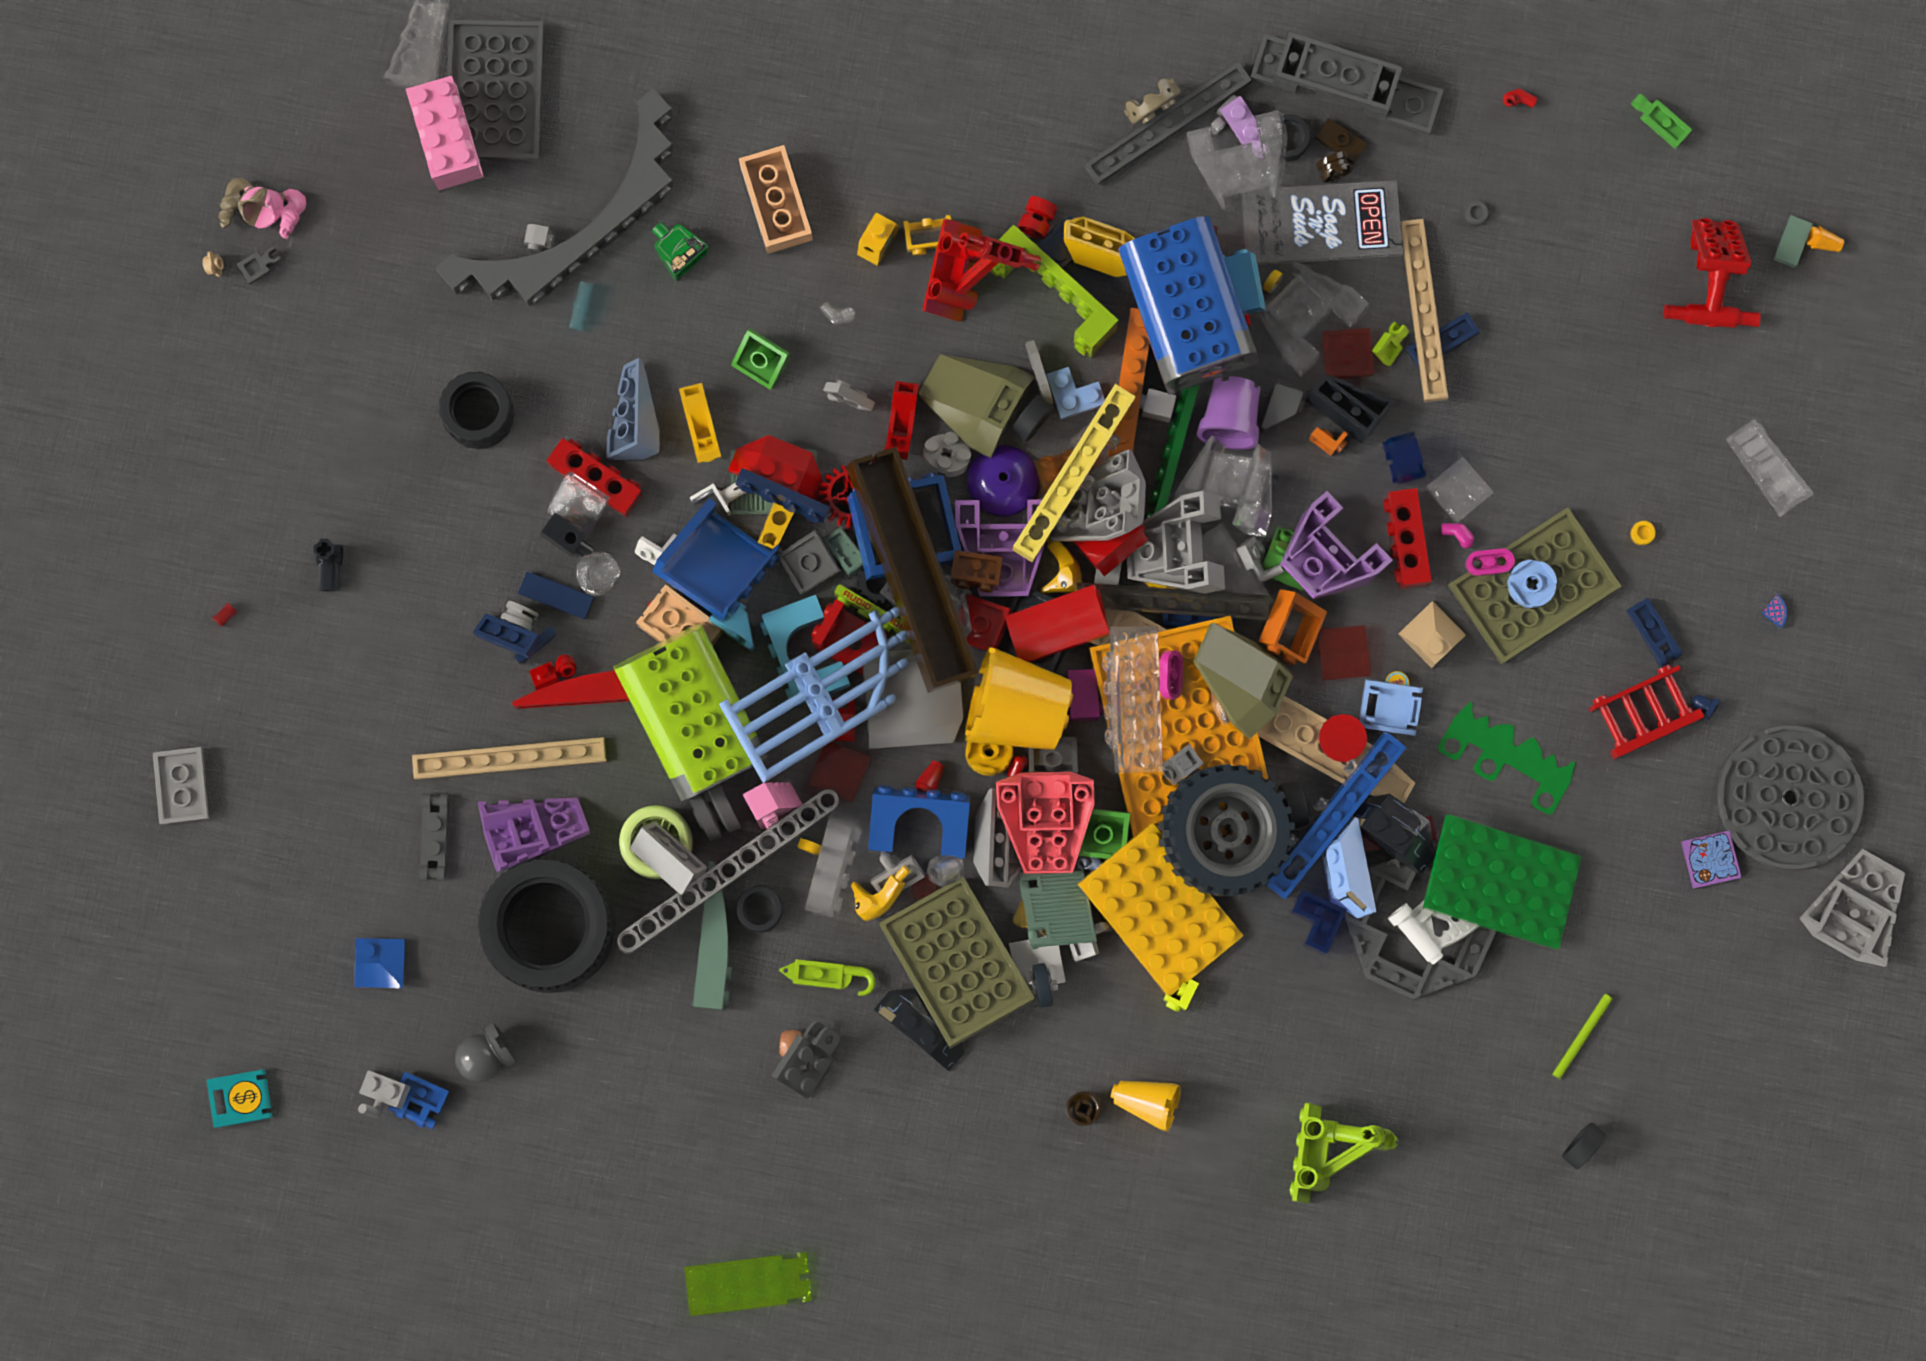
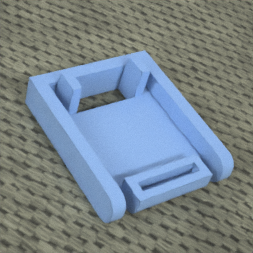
(1394, 707)

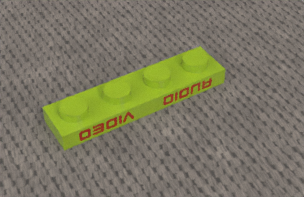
(865, 607)

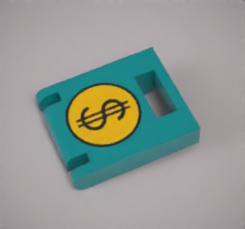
(243, 1098)

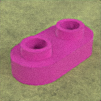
(1489, 562)
(1171, 674)

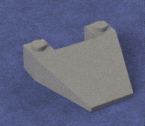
(1174, 546)

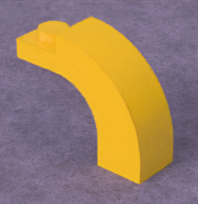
(700, 423)

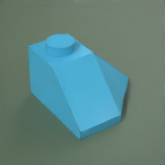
(736, 627)

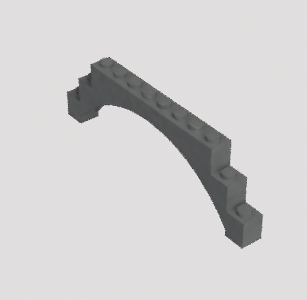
(539, 272)

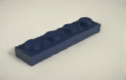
(789, 499)

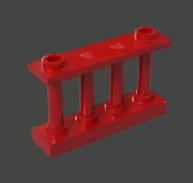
(1643, 734)

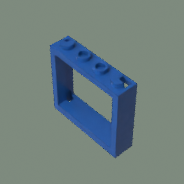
(875, 571)

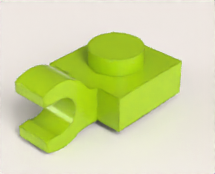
(1389, 344)

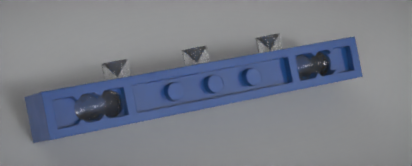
(1336, 812)

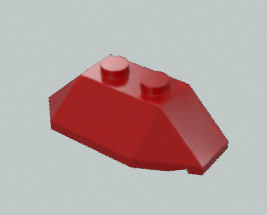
(780, 463)

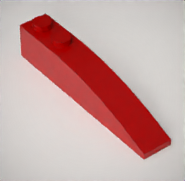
(581, 690)

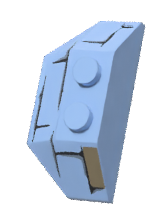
(1348, 871)

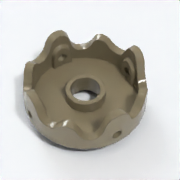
(1152, 102)

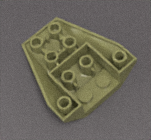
(975, 398)
(1242, 677)

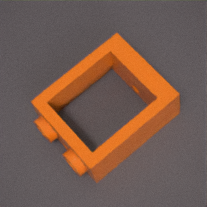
(1306, 632)

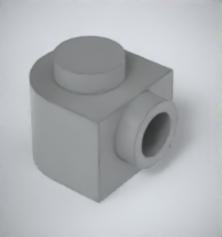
(538, 238)

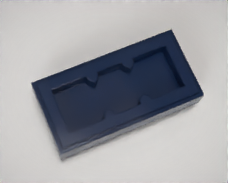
(547, 635)

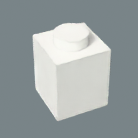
(1157, 405)

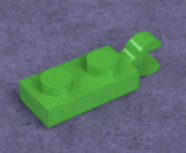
(1662, 120)

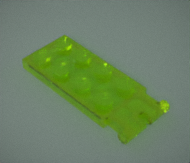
(746, 1284)

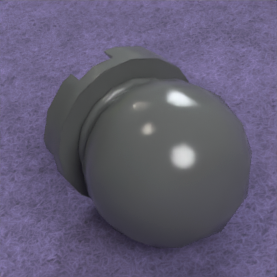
(482, 1056)

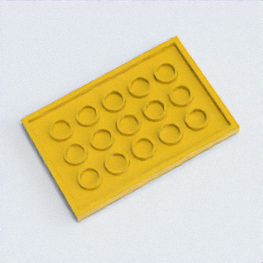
(1156, 914)

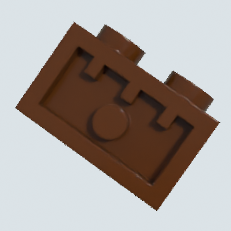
(976, 571)

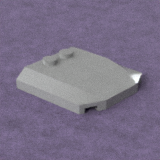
(916, 715)

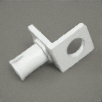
(724, 496)

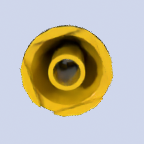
(1148, 1101)

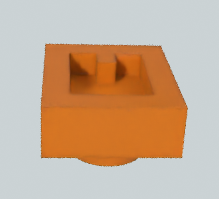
(1325, 441)

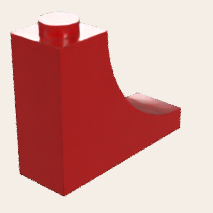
(1110, 553)

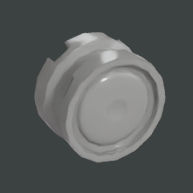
(519, 615)

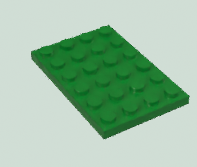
(1502, 882)

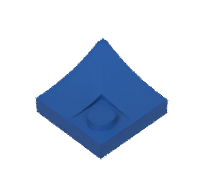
(379, 962)

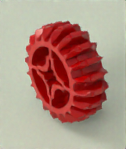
(840, 498)

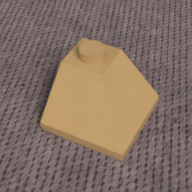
(1432, 634)

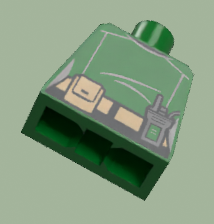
(678, 249)

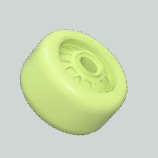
(664, 816)

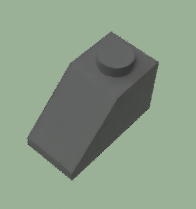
(1282, 407)

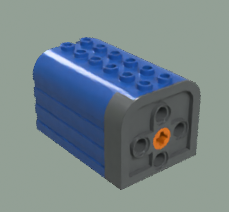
(1188, 304)

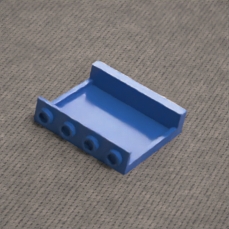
(714, 562)

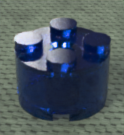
(1405, 458)

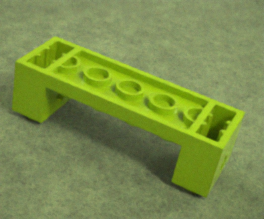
(1098, 322)

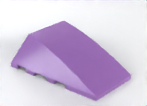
(530, 829)

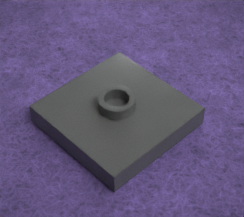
(809, 562)

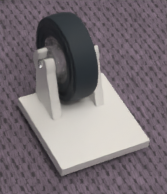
(1039, 968)

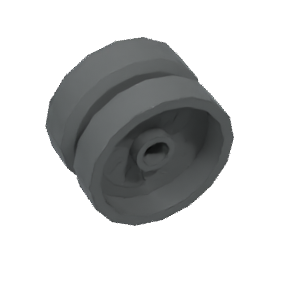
(712, 812)

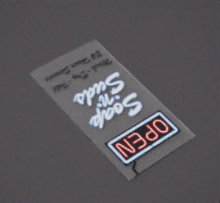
(1323, 223)

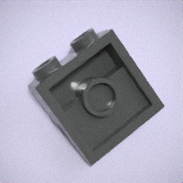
(1060, 759)

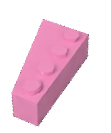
(772, 802)

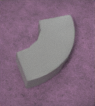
(1037, 367)

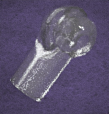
(837, 316)

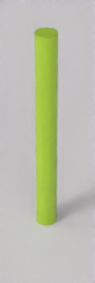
(1582, 1036)

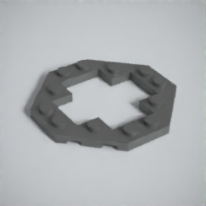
(1370, 940)

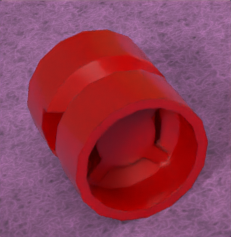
(1040, 210)

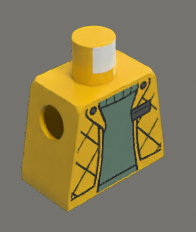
(877, 237)

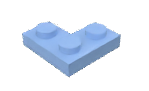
(1072, 400)

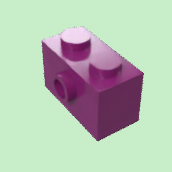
(1085, 700)

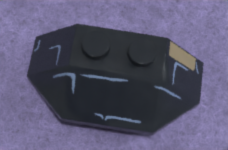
(1397, 831)
(911, 1017)

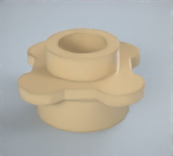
(213, 264)

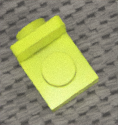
(1185, 992)

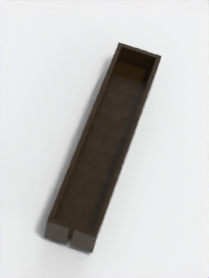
(912, 569)

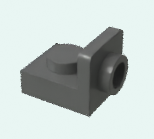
(1181, 764)

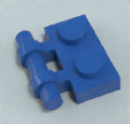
(424, 1094)

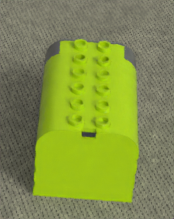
(677, 702)

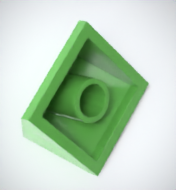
(760, 359)
(1105, 833)

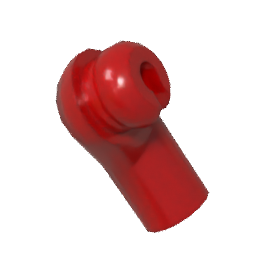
(1519, 96)
(1017, 765)

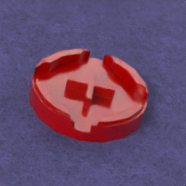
(1342, 738)

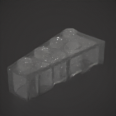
(1769, 468)
(832, 863)

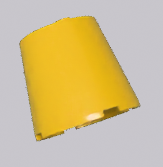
(1018, 704)

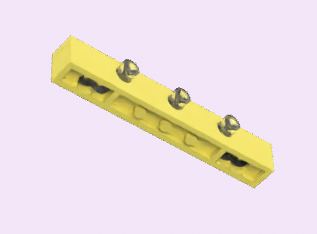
(1074, 473)

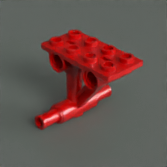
(1721, 254)
(961, 262)

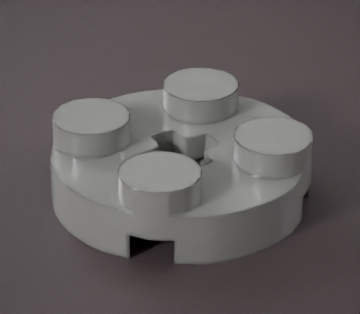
(949, 444)

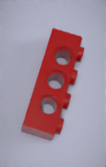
(621, 502)
(1409, 502)

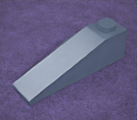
(635, 424)

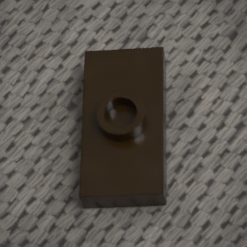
(1340, 139)

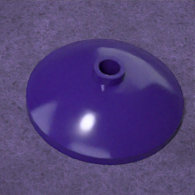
(999, 496)

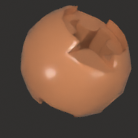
(786, 1039)

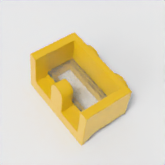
(922, 235)

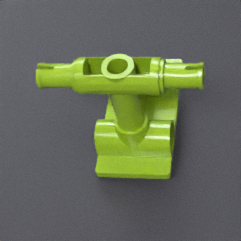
(1315, 1147)

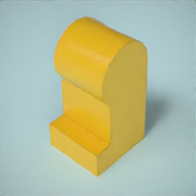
(775, 526)

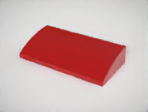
(1058, 624)

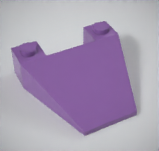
(998, 540)
(1321, 560)

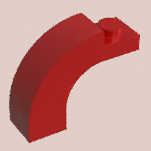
(902, 417)

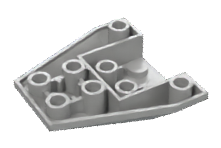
(1110, 506)

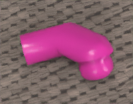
(1460, 531)

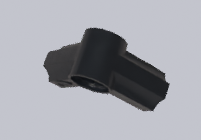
(329, 558)

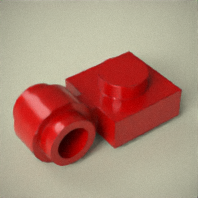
(547, 674)

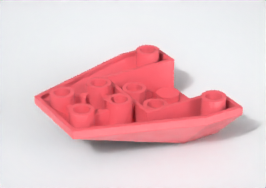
(1046, 818)

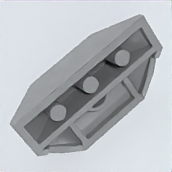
(993, 848)

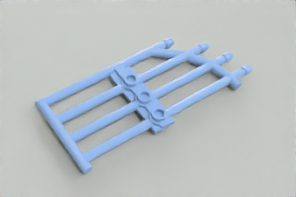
(814, 693)

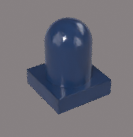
(1706, 705)

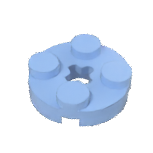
(1534, 570)

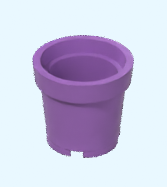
(1232, 414)

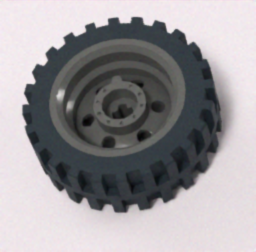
(1266, 825)

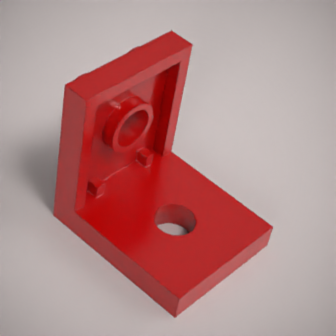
(838, 625)

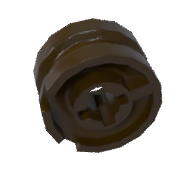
(1334, 167)
(1083, 1118)

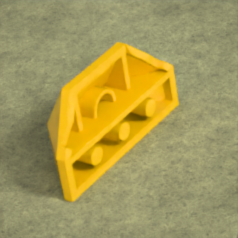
(1096, 245)

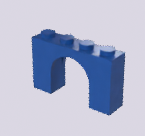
(891, 803)

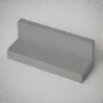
(667, 857)

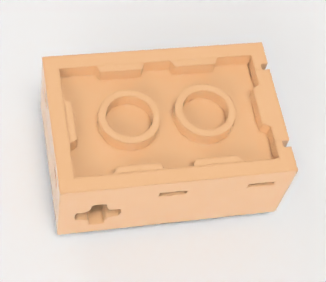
(673, 614)

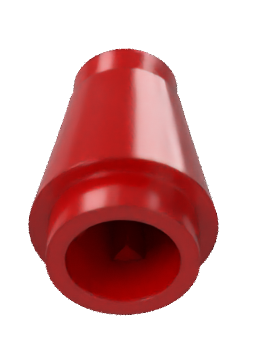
(930, 777)

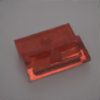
(1343, 652)

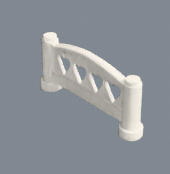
(1419, 930)

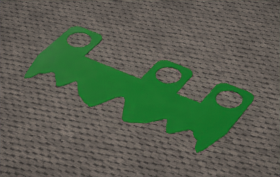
(1499, 747)

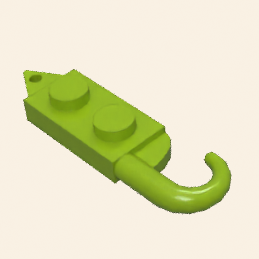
(827, 975)

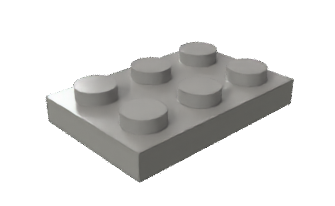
(180, 785)

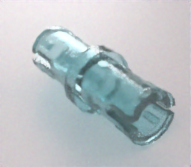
(581, 306)

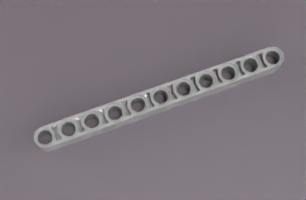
(734, 860)

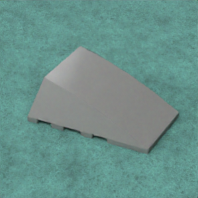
(1858, 909)

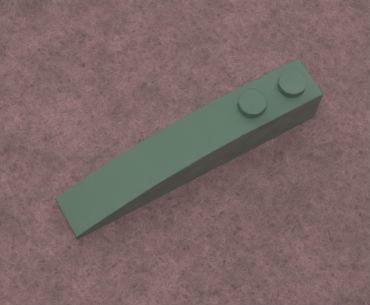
(713, 954)

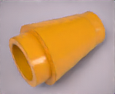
(1824, 240)

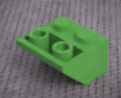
(1275, 554)

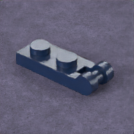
(1654, 632)

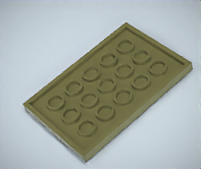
(1581, 583)
(957, 962)

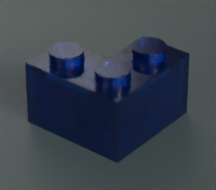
(1324, 920)

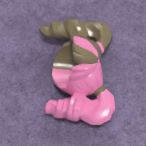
(261, 206)

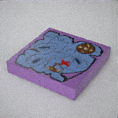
(1711, 859)

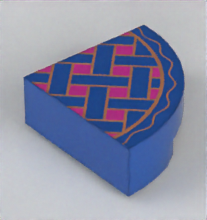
(1776, 611)

